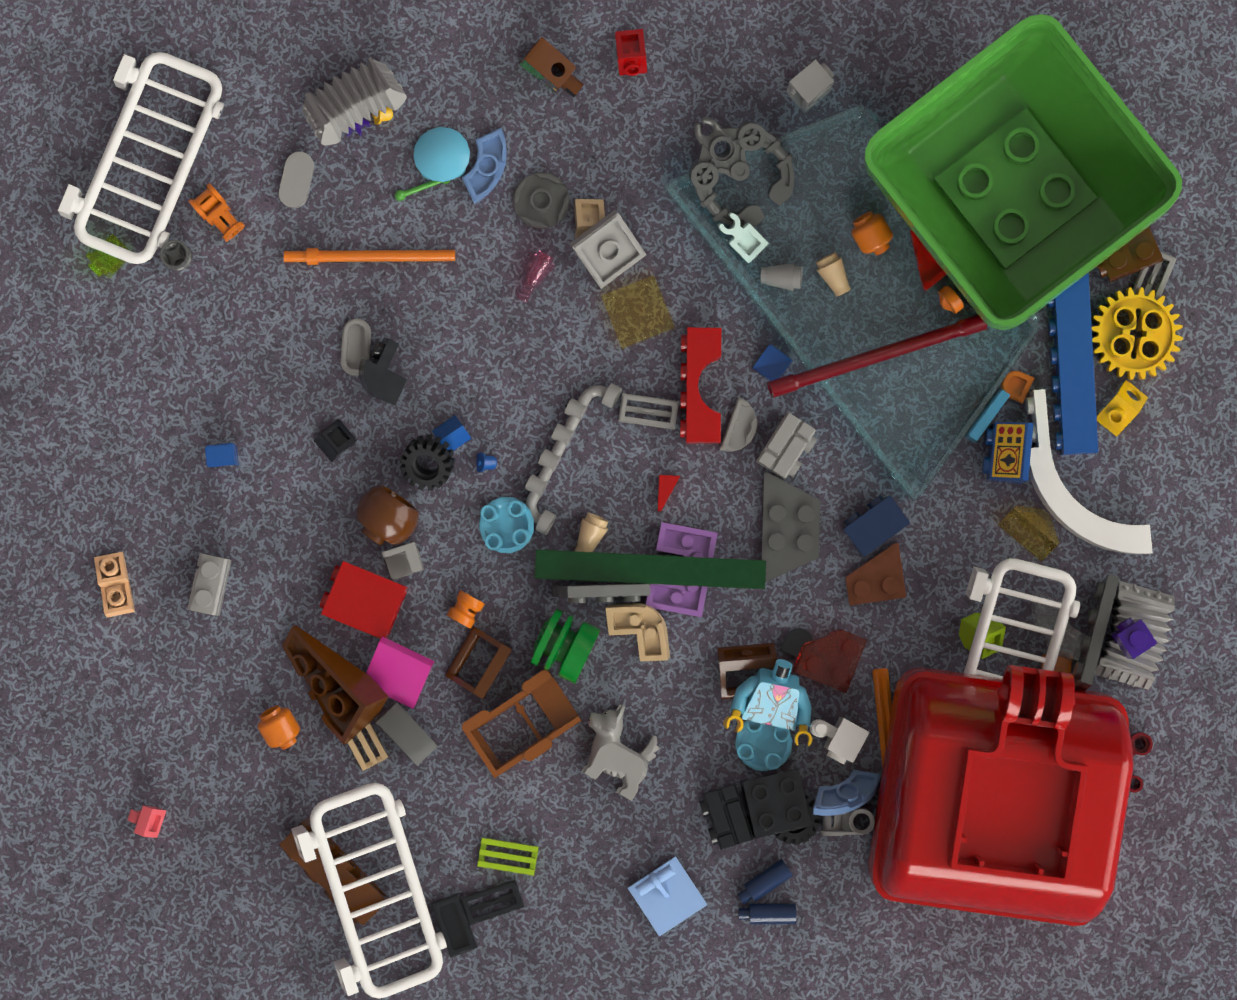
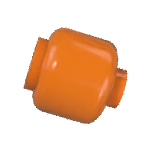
(872, 233)
(278, 727)

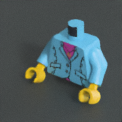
(773, 700)

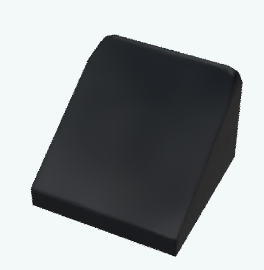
(335, 440)

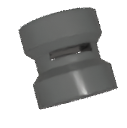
(171, 253)

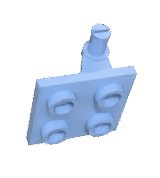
(667, 896)

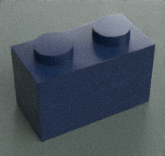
(875, 526)

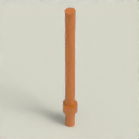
(314, 256)

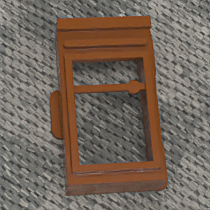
(552, 702)

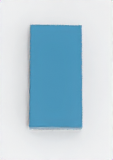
(987, 415)

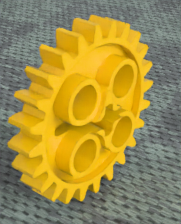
(1161, 337)

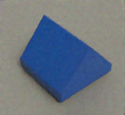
(452, 432)

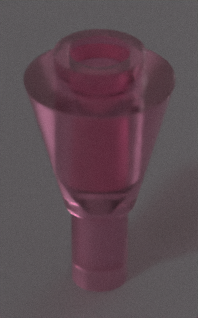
(537, 270)

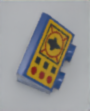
(1008, 452)

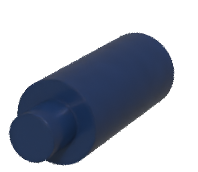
(765, 882)
(769, 913)

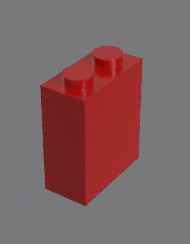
(363, 600)

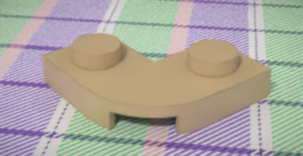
(646, 623)

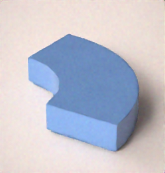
(488, 167)
(847, 795)

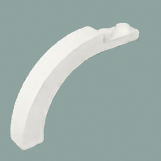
(1061, 504)

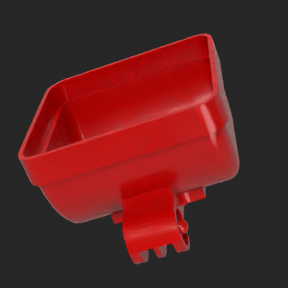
(1002, 795)

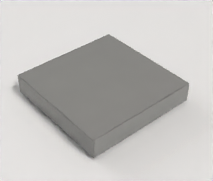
(607, 249)

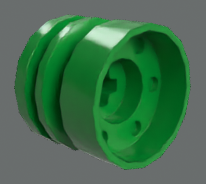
(565, 645)

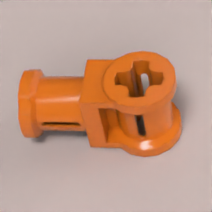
(213, 208)

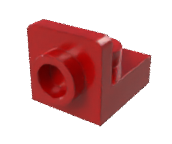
(631, 52)

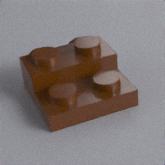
(1132, 257)

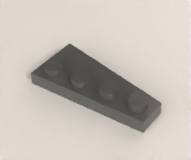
(1093, 640)

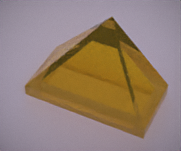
(1031, 529)

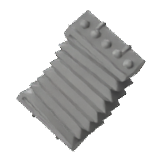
(352, 100)
(1153, 610)

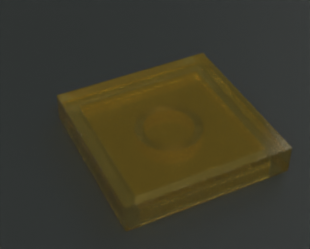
(637, 312)

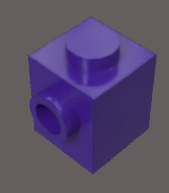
(1133, 637)

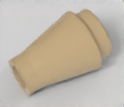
(833, 273)
(591, 532)

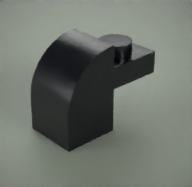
(375, 376)

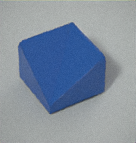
(772, 363)
(221, 455)

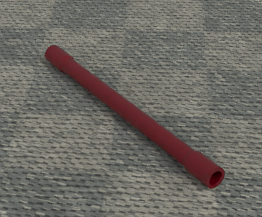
(795, 381)

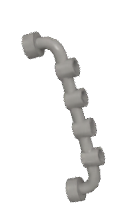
(562, 435)

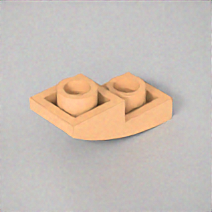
(114, 584)

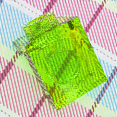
(104, 263)

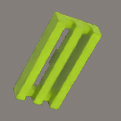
(483, 852)

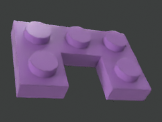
(688, 543)

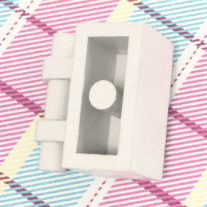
(843, 739)

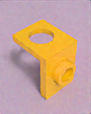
(1121, 409)

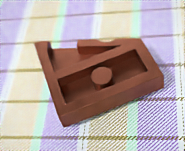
(877, 579)

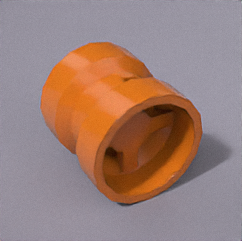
(465, 609)

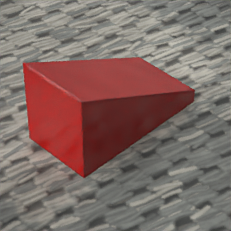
(666, 486)

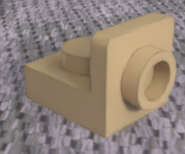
(587, 214)

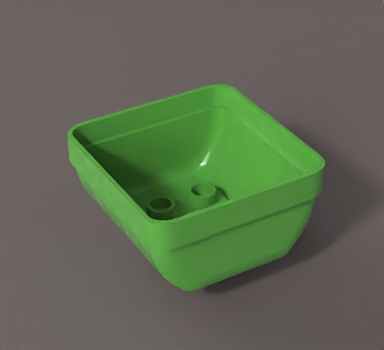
(1022, 171)

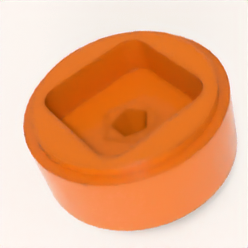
(950, 300)

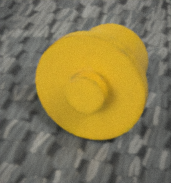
(382, 116)

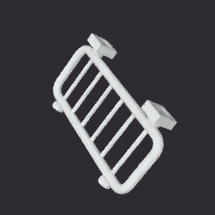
(72, 199)
(982, 585)
(317, 838)

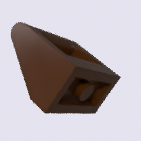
(743, 658)
(492, 670)

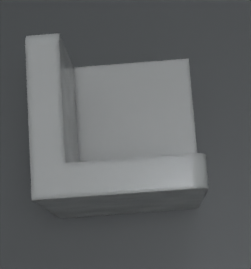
(403, 560)

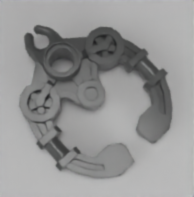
(732, 162)

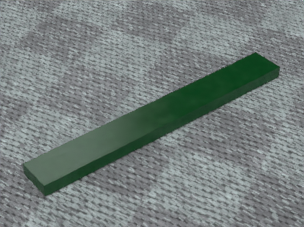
(650, 569)

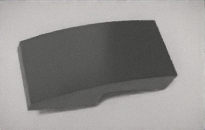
(406, 733)

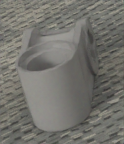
(844, 824)

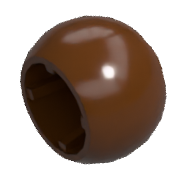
(386, 516)

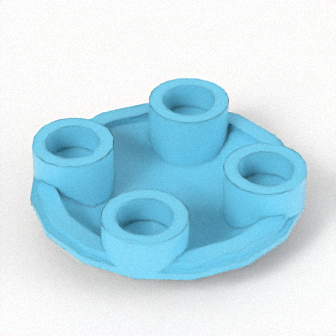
(441, 154)
(506, 524)
(763, 745)

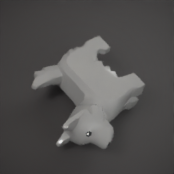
(615, 758)

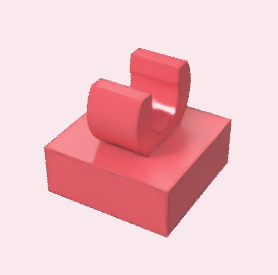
(147, 820)

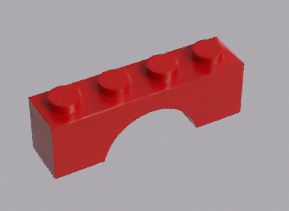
(701, 422)

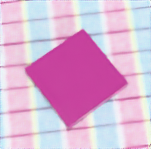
(399, 671)

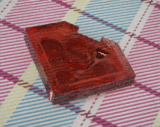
(831, 659)

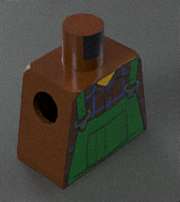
(539, 64)

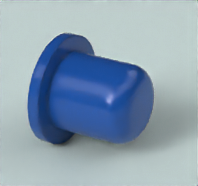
(485, 462)

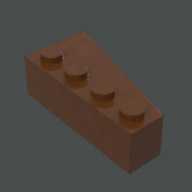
(348, 872)

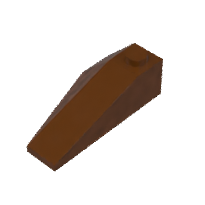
(341, 689)

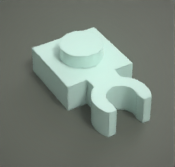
(745, 239)

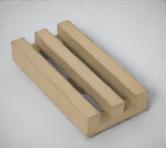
(373, 760)

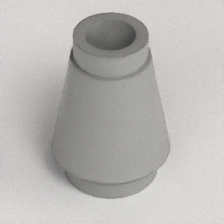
(783, 276)

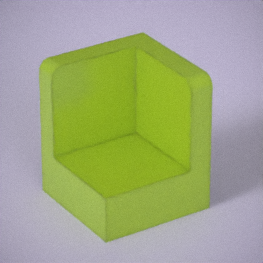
(994, 635)

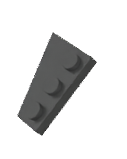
(602, 592)

